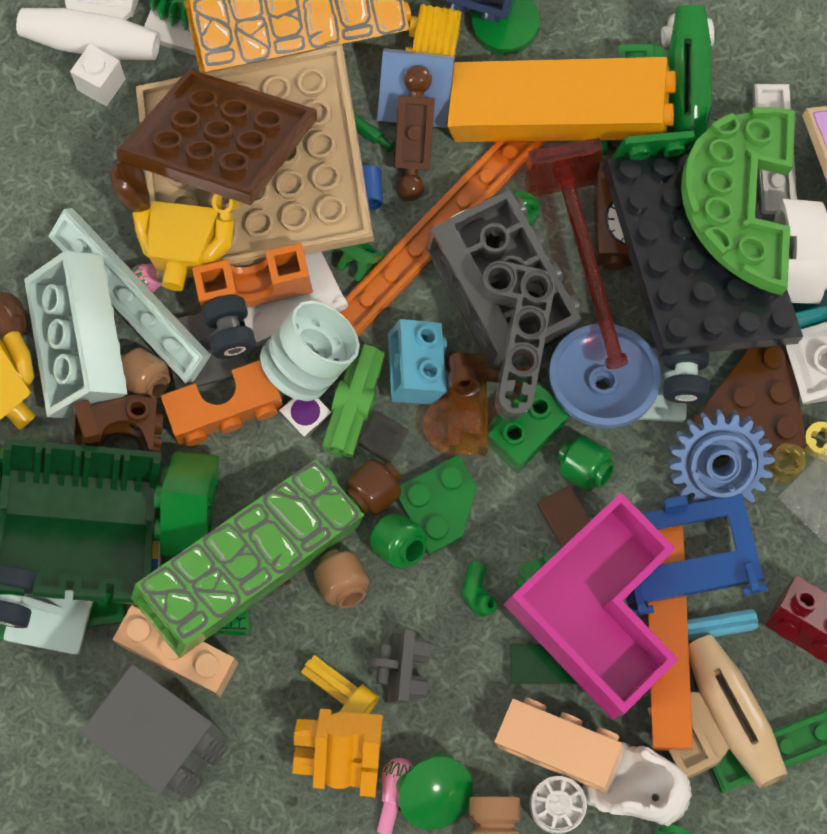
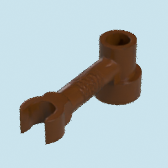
(465, 377)

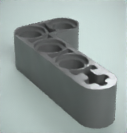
(517, 341)

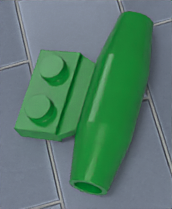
(692, 61)

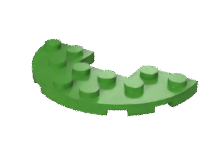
(722, 188)

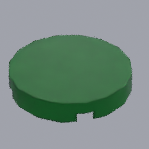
(509, 34)

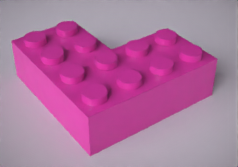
(580, 612)

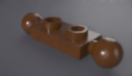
(414, 132)

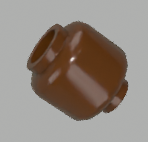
(374, 486)

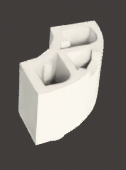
(806, 250)

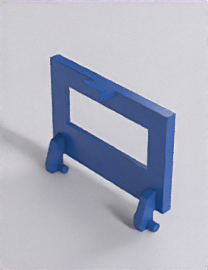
(705, 572)

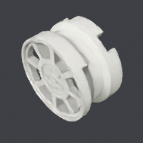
(557, 804)

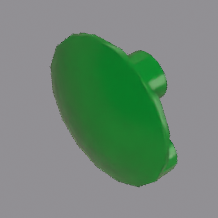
(435, 792)

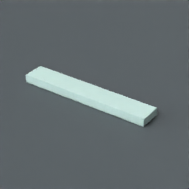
(135, 300)

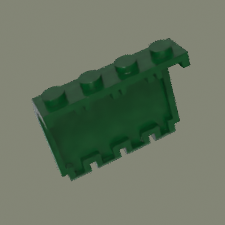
(77, 518)

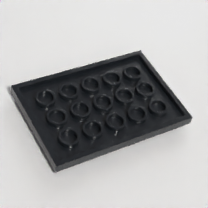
(684, 289)

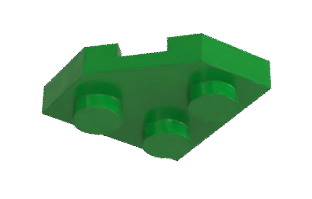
(440, 502)

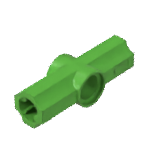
(353, 402)

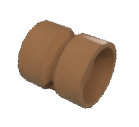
(494, 814)

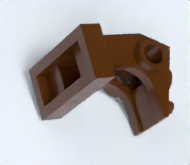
(100, 421)

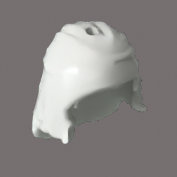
(637, 780)

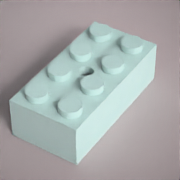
(74, 333)

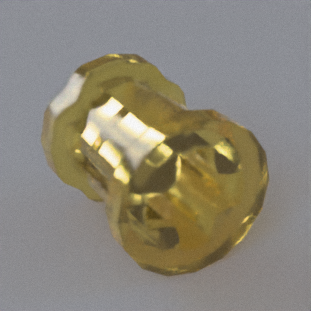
(794, 454)

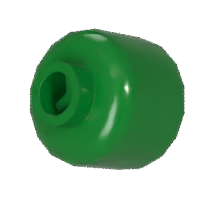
(586, 463)
(398, 541)

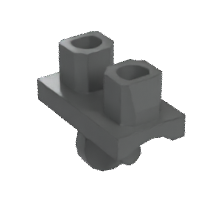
(396, 665)

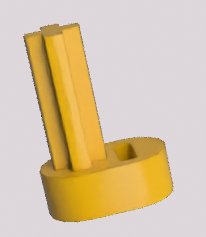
(337, 686)

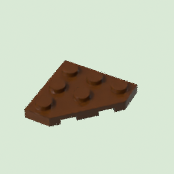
(766, 391)

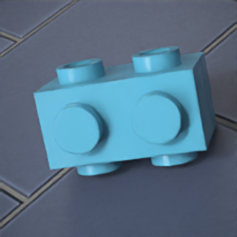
(417, 362)

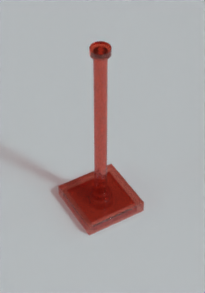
(564, 170)

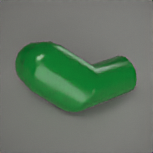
(474, 593)

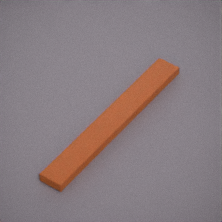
(409, 255)

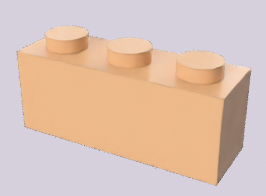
(201, 666)
(561, 744)

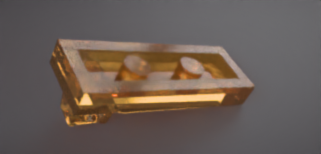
(468, 417)

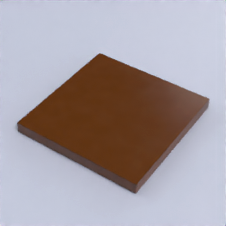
(218, 136)

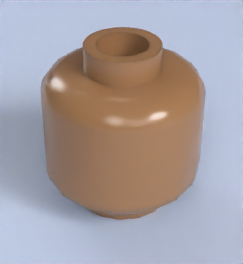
(145, 373)
(341, 578)

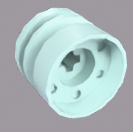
(309, 351)

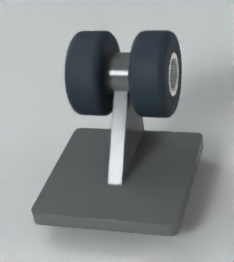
(222, 336)

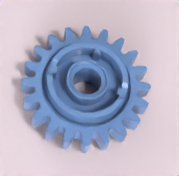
(715, 439)

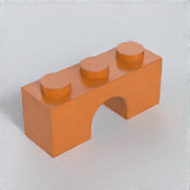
(276, 278)
(195, 418)

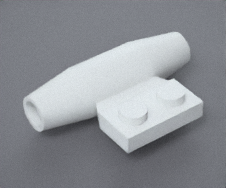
(90, 22)

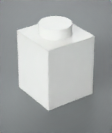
(97, 75)

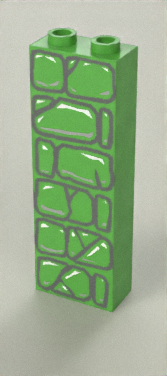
(246, 557)

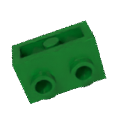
(524, 438)

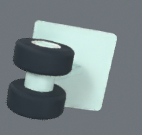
(679, 386)
(41, 621)

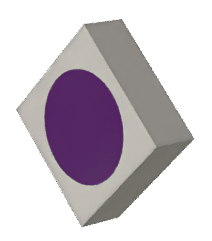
(305, 415)

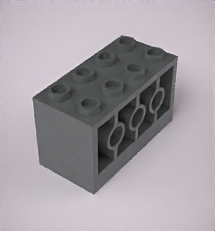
(462, 254)
(155, 735)

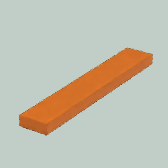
(671, 693)

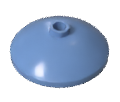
(580, 365)

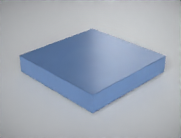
(392, 82)

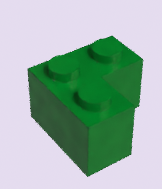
(185, 501)

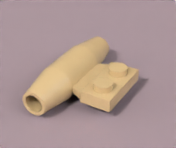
(727, 718)

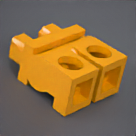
(344, 750)

